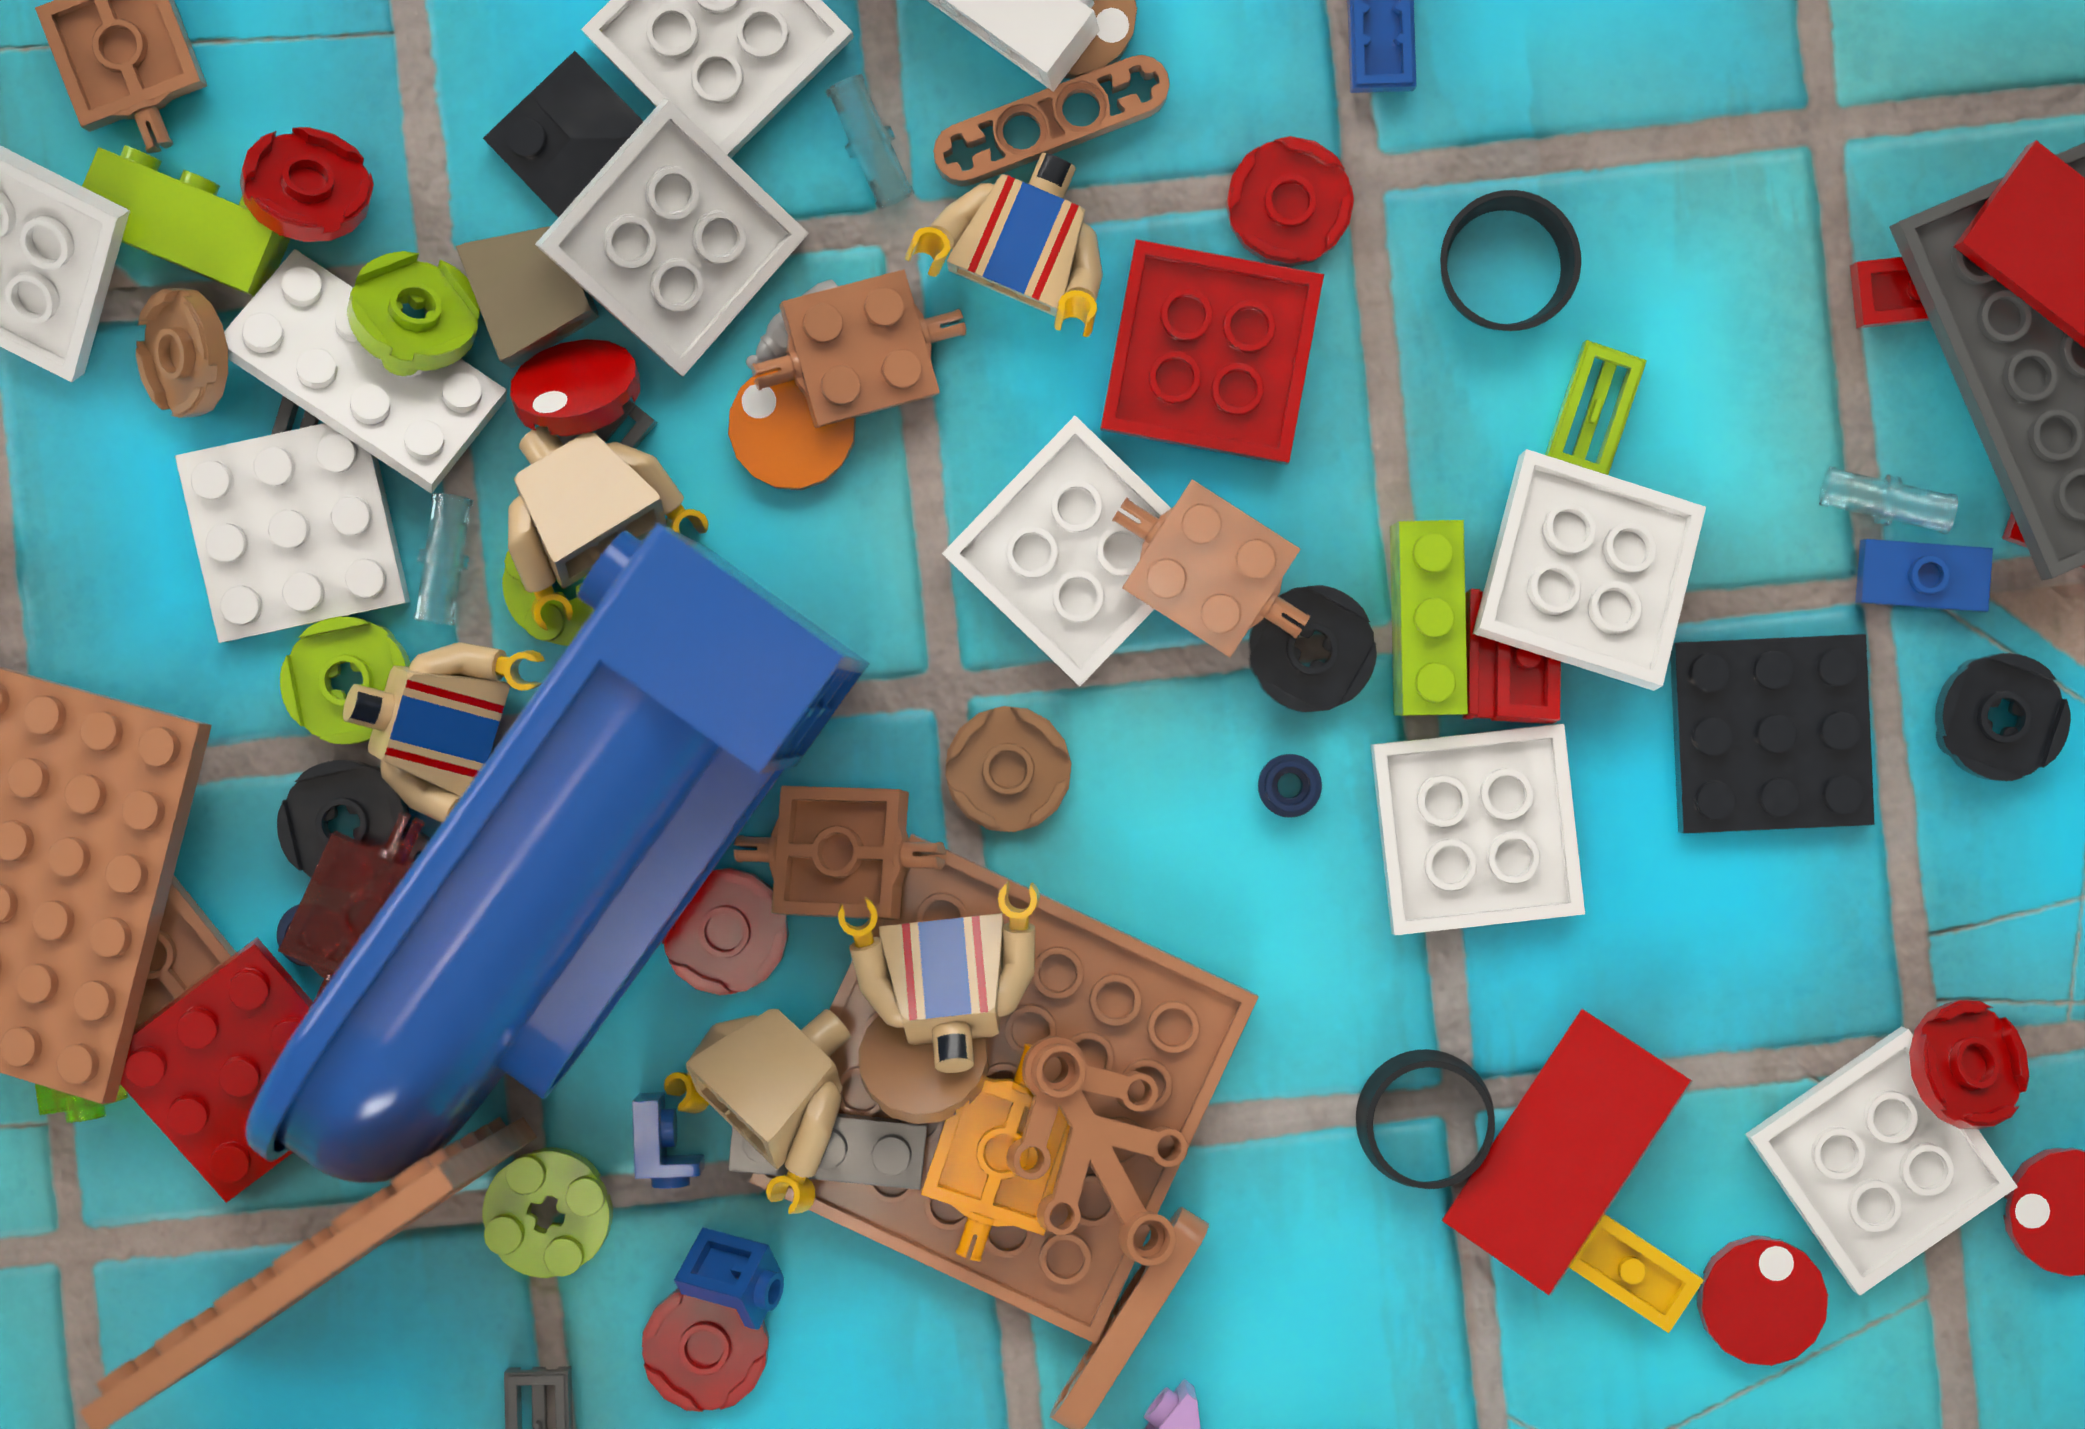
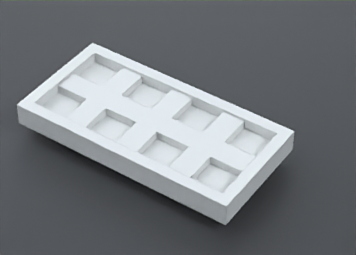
(303, 347)

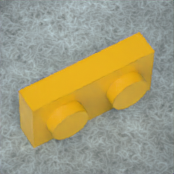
(1636, 1273)

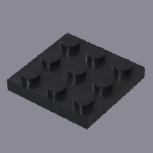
(1772, 733)

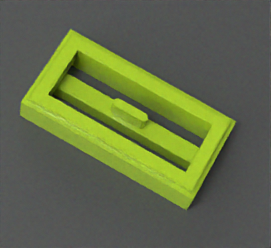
(1611, 358)

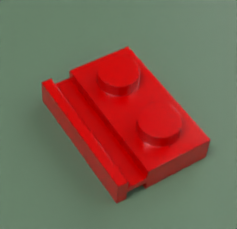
(1507, 680)

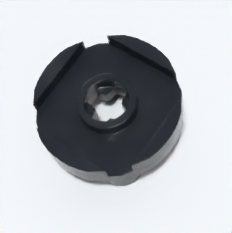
(1320, 685)
(2033, 697)
(315, 799)

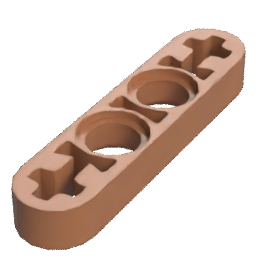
(1047, 111)
(1127, 1326)

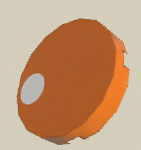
(778, 438)

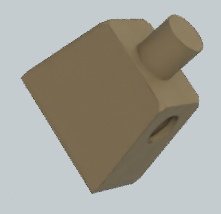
(524, 295)

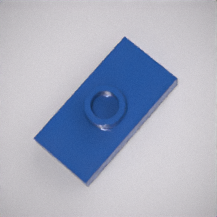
(1381, 45)
(1924, 575)

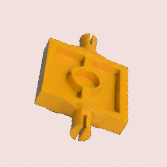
(973, 1168)

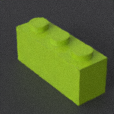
(187, 220)
(1428, 618)

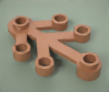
(1091, 1142)

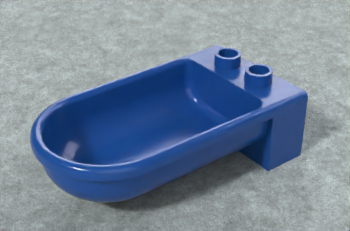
(558, 860)

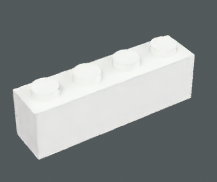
(1033, 34)

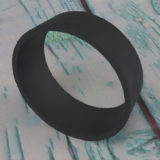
(1551, 219)
(1383, 1077)

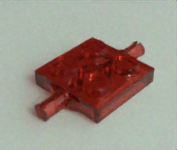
(346, 896)

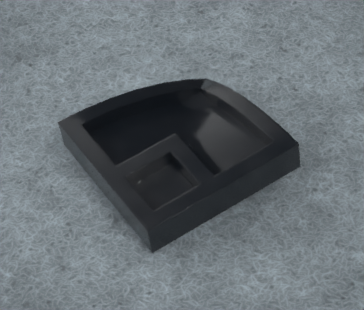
(564, 132)

